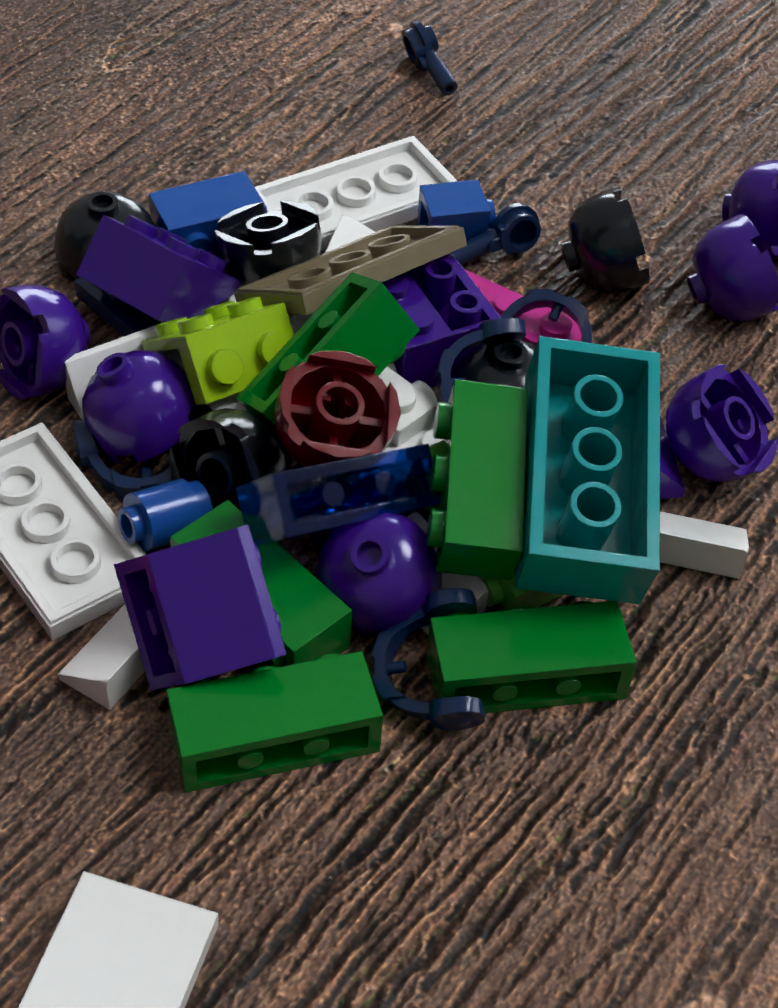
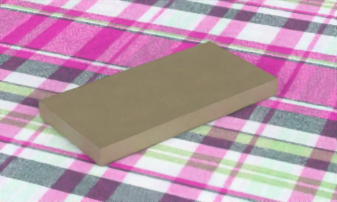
(373, 256)

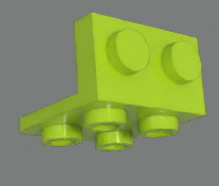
(224, 345)

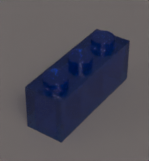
(336, 494)

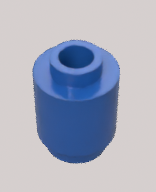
(161, 511)

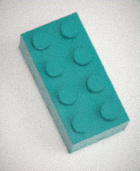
(591, 471)

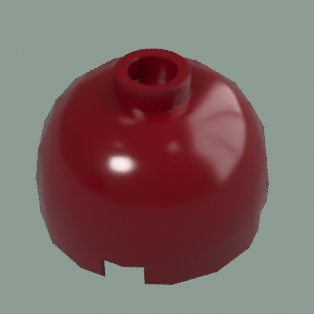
(335, 409)

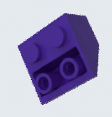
(155, 270)
(443, 307)
(200, 608)

